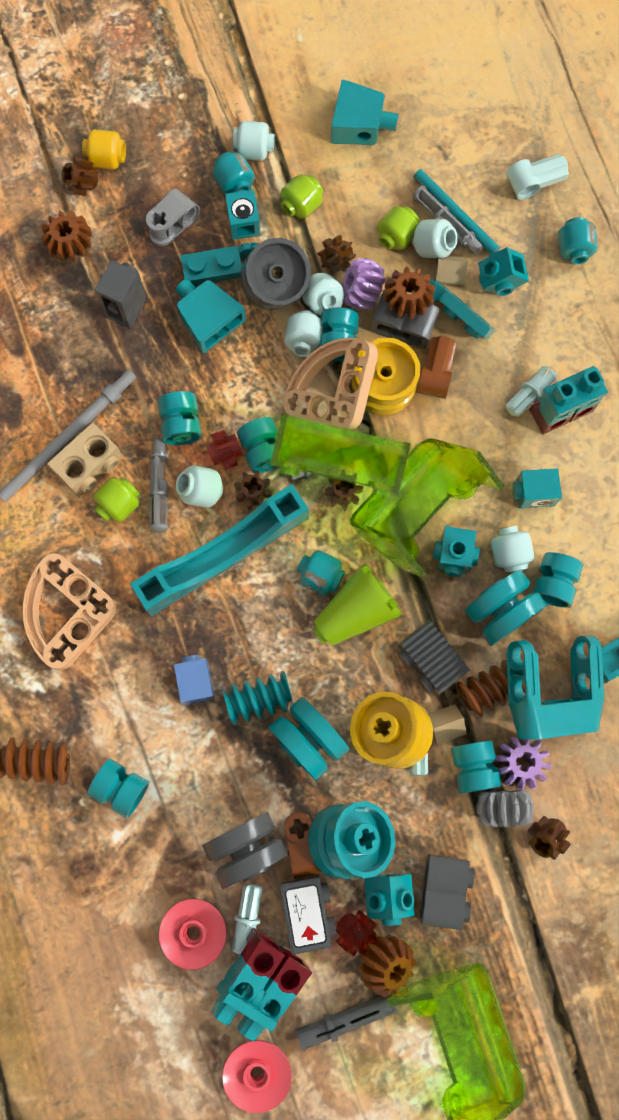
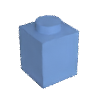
(194, 680)

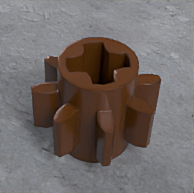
(79, 176)
(331, 260)
(247, 484)
(336, 493)
(549, 837)

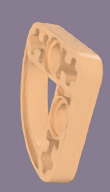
(344, 399)
(84, 615)

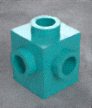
(503, 271)
(458, 541)
(389, 898)

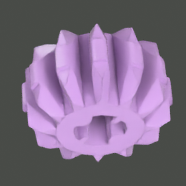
(363, 284)
(529, 773)

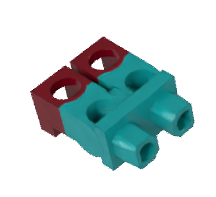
(569, 399)
(260, 985)

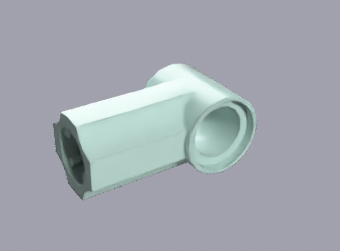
(530, 177)

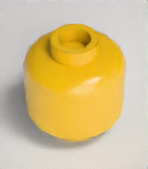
(104, 149)

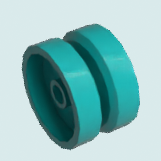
(502, 603)
(305, 741)
(352, 840)

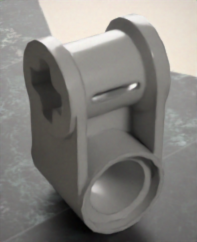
(171, 215)

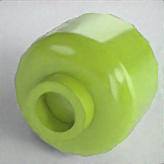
(301, 196)
(397, 228)
(116, 499)

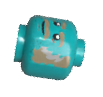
(233, 172)
(577, 240)
(321, 572)

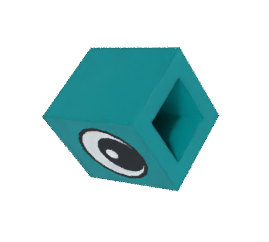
(243, 214)
(537, 488)

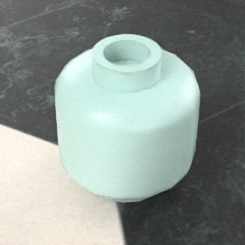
(253, 140)
(434, 238)
(323, 293)
(303, 333)
(199, 486)
(512, 549)

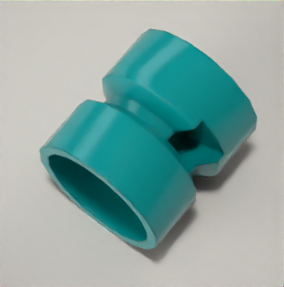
(338, 324)
(179, 417)
(259, 440)
(557, 579)
(476, 766)
(118, 788)

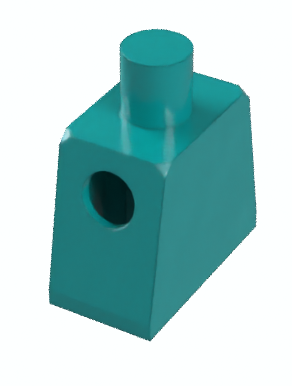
(360, 115)
(208, 313)

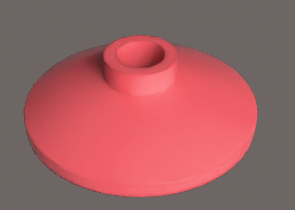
(180, 947)
(253, 1092)

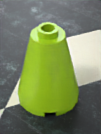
(356, 608)

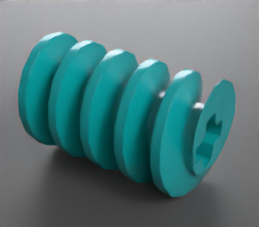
(258, 698)

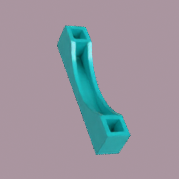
(185, 574)

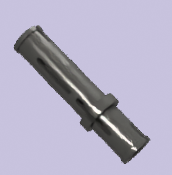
(344, 1022)

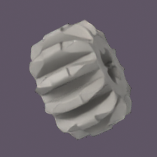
(505, 808)

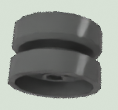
(287, 261)
(247, 853)

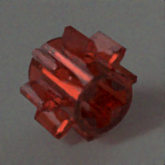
(224, 449)
(355, 932)

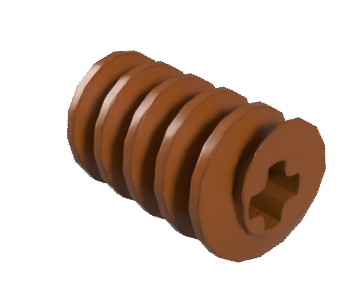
(487, 690)
(34, 762)

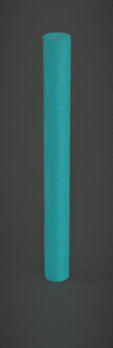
(487, 242)

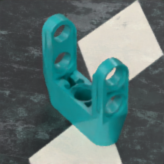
(557, 717)

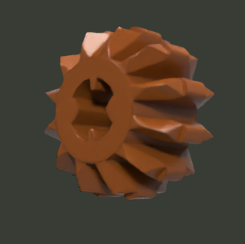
(66, 236)
(410, 282)
(387, 965)

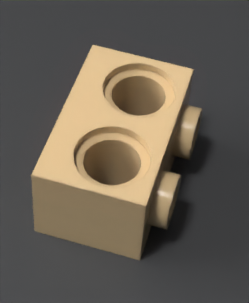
(79, 454)

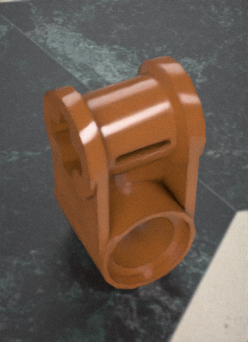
(298, 847)

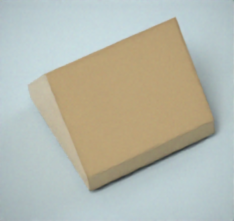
(451, 270)
(447, 724)

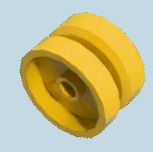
(393, 378)
(391, 730)

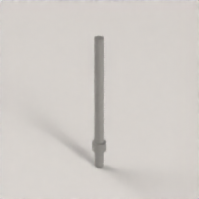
(109, 395)

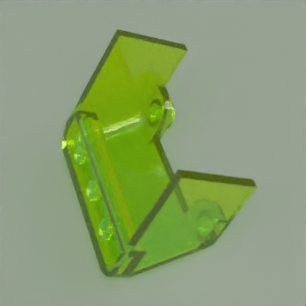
(340, 454)
(430, 477)
(473, 1041)

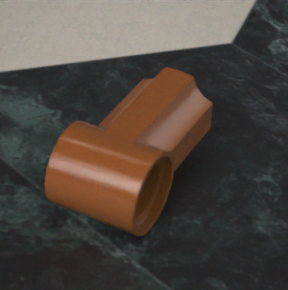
(436, 373)

